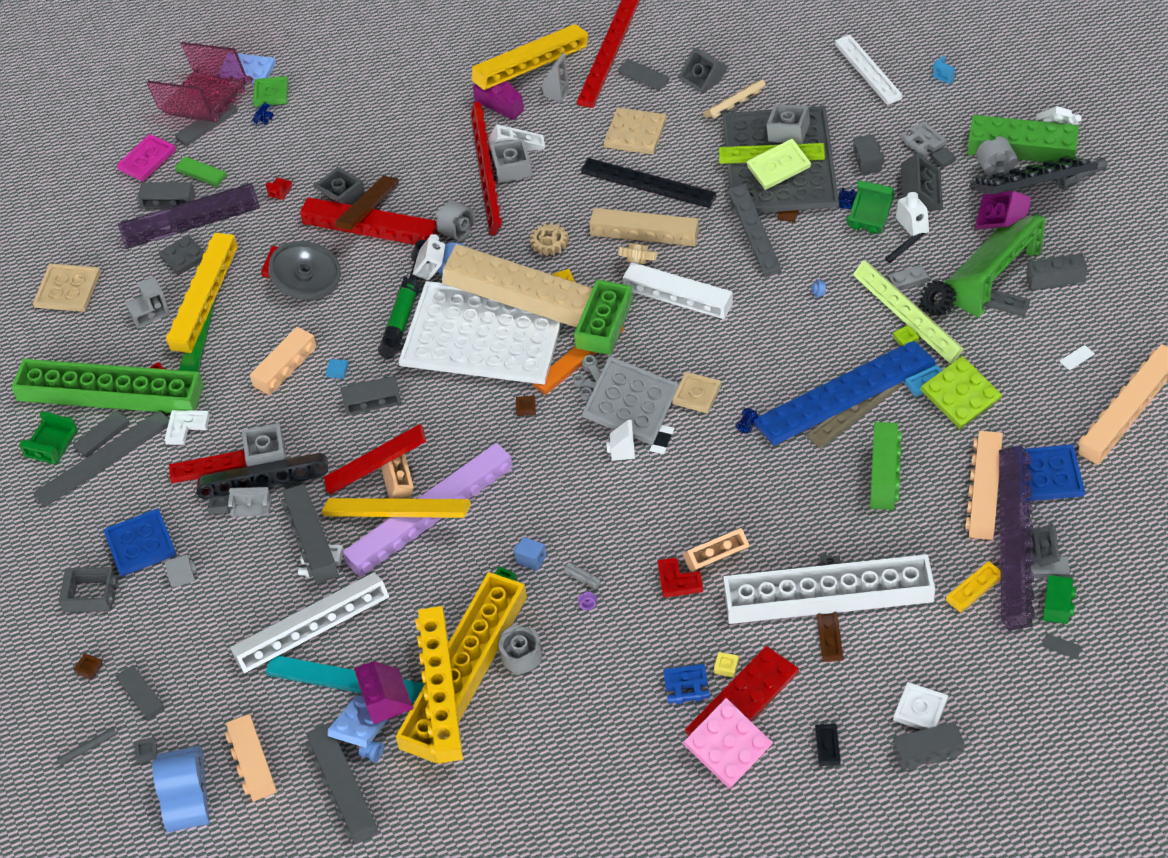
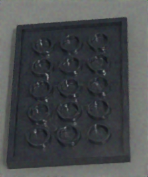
(1033, 174)

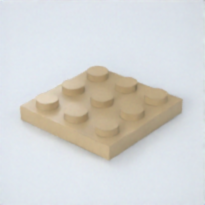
(635, 130)
(67, 287)

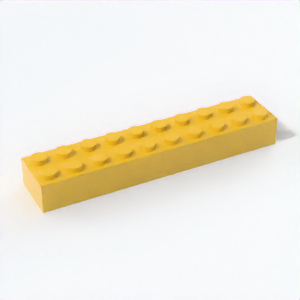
(471, 654)

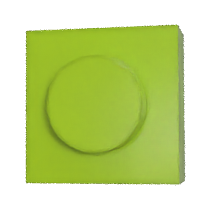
(905, 335)

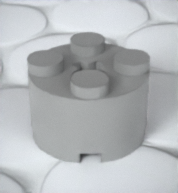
(996, 156)
(455, 220)
(520, 649)

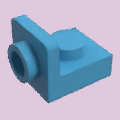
(943, 71)

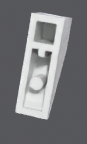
(502, 134)

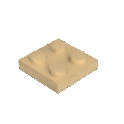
(696, 392)

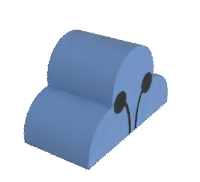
(181, 788)

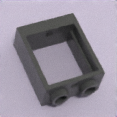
(87, 575)

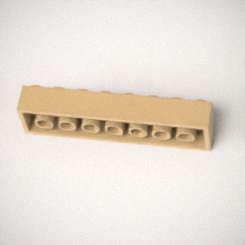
(516, 285)

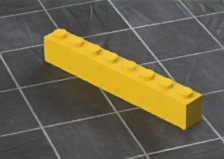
(529, 56)
(202, 293)

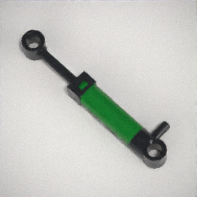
(401, 310)

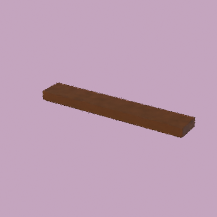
(366, 203)

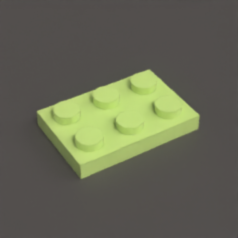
(778, 164)

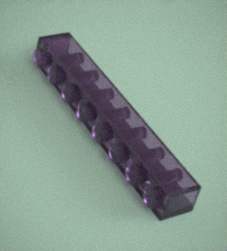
(188, 215)

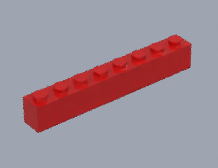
(376, 224)

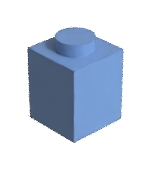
(530, 553)

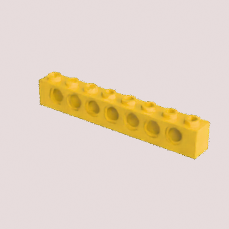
(450, 748)

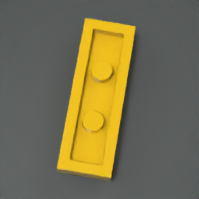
(974, 587)

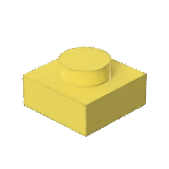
(726, 664)

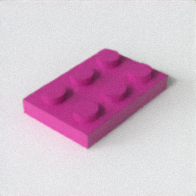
(146, 157)

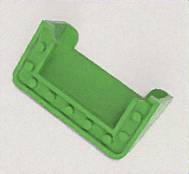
(975, 277)

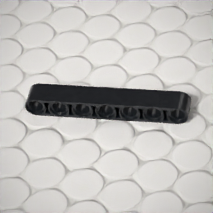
(269, 469)

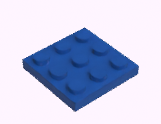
(1055, 473)
(139, 542)

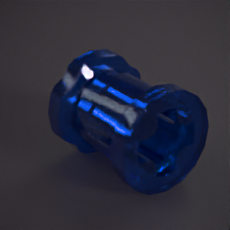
(747, 420)

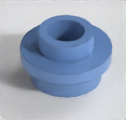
(818, 288)

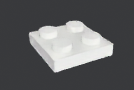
(920, 707)

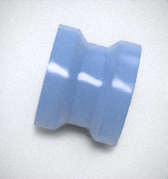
(373, 751)

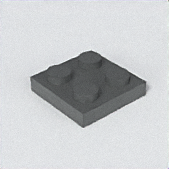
(182, 255)

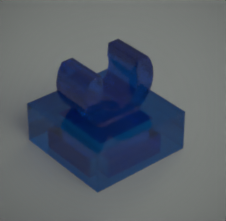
(261, 113)
(846, 198)

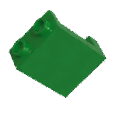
(871, 207)
(50, 438)

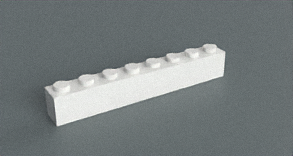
(309, 622)

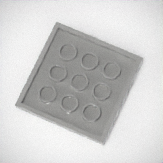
(630, 394)

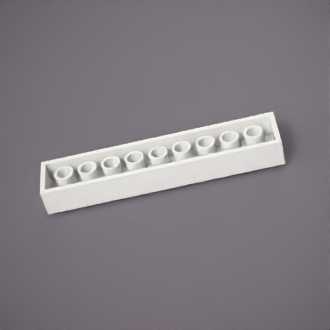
(829, 589)

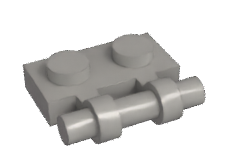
(927, 136)

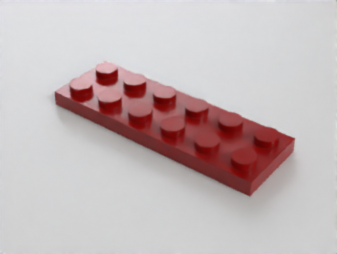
(753, 686)

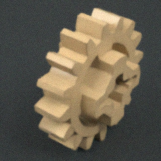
(550, 238)
(637, 253)

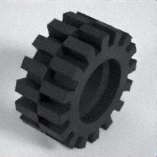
(946, 301)

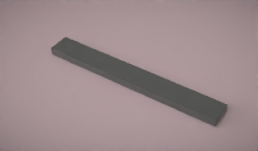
(101, 459)

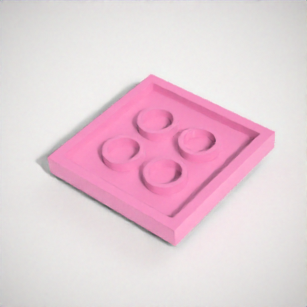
(727, 743)

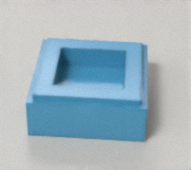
(337, 368)

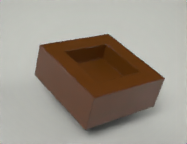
(525, 405)
(88, 666)

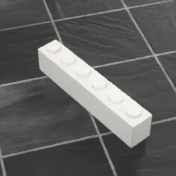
(678, 290)

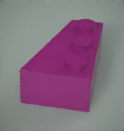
(501, 99)

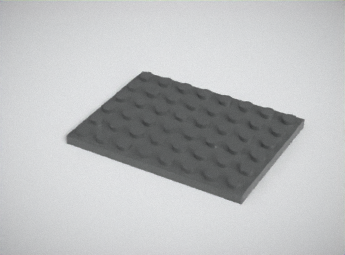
(806, 190)

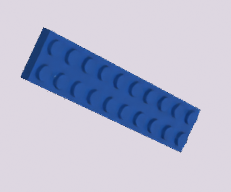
(843, 392)

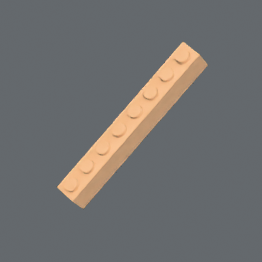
(1126, 407)

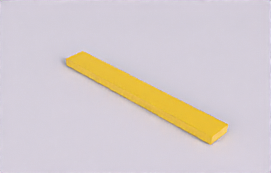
(396, 507)

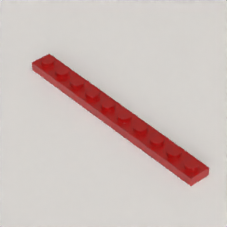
(607, 53)
(485, 170)

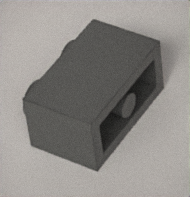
(868, 154)

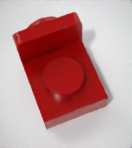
(279, 188)

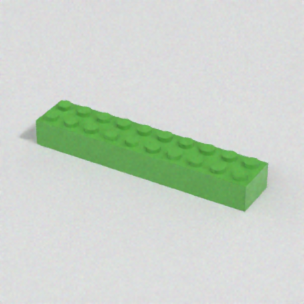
(107, 386)

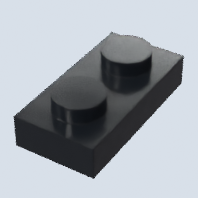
(827, 744)

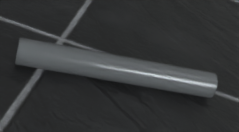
(86, 746)

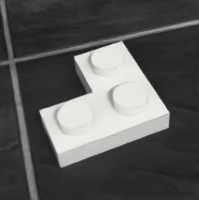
(182, 421)

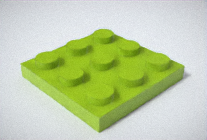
(961, 392)

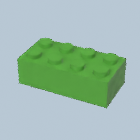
(603, 317)
(885, 466)

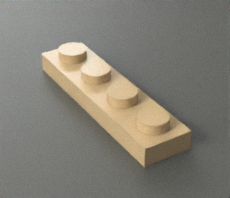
(740, 96)

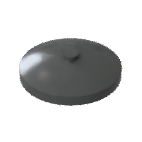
(304, 270)

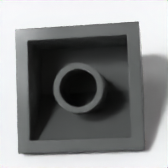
(702, 70)
(341, 186)

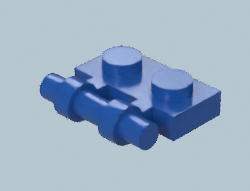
(686, 678)

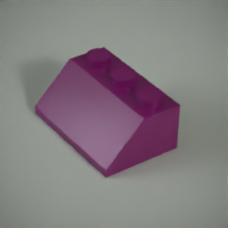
(1001, 209)
(382, 691)

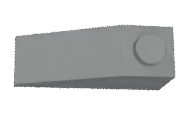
(556, 83)

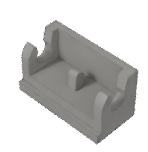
(249, 502)

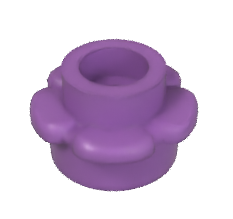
(587, 600)

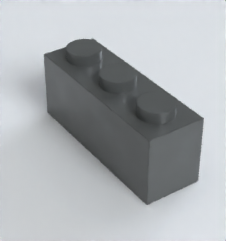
(165, 194)
(1056, 271)
(370, 395)
(928, 746)

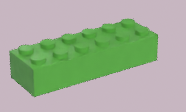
(1028, 138)

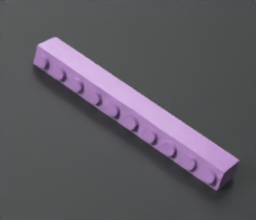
(398, 531)

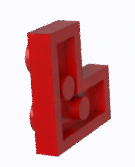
(675, 583)

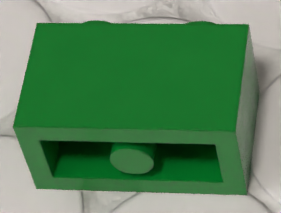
(1058, 599)

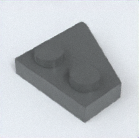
(1045, 545)

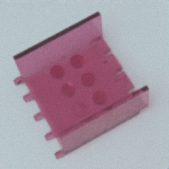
(208, 89)

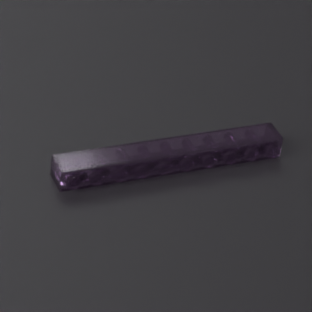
(1016, 538)

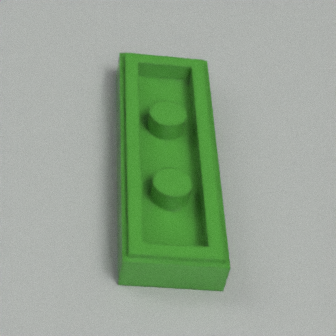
(200, 171)

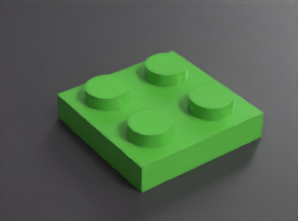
(270, 90)

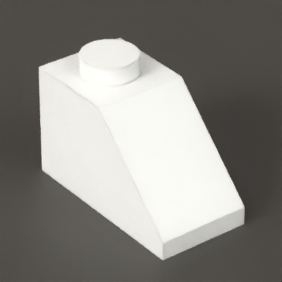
(621, 442)

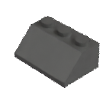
(923, 178)

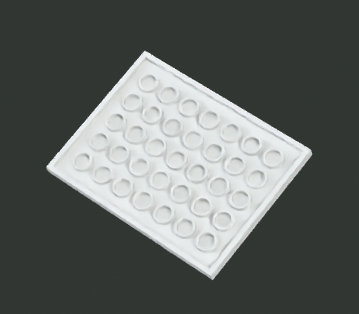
(478, 337)

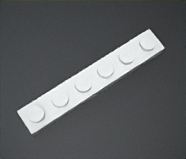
(868, 69)

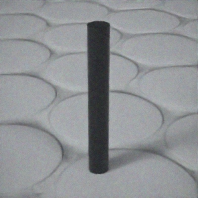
(903, 247)

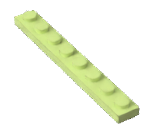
(908, 312)

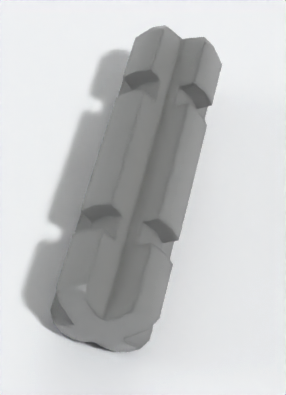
(582, 576)

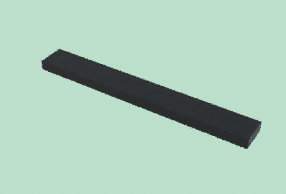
(649, 182)

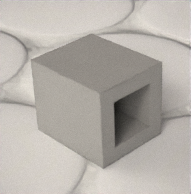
(180, 571)

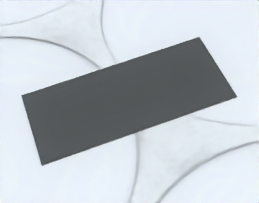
(1061, 646)

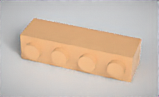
(283, 360)
(250, 757)

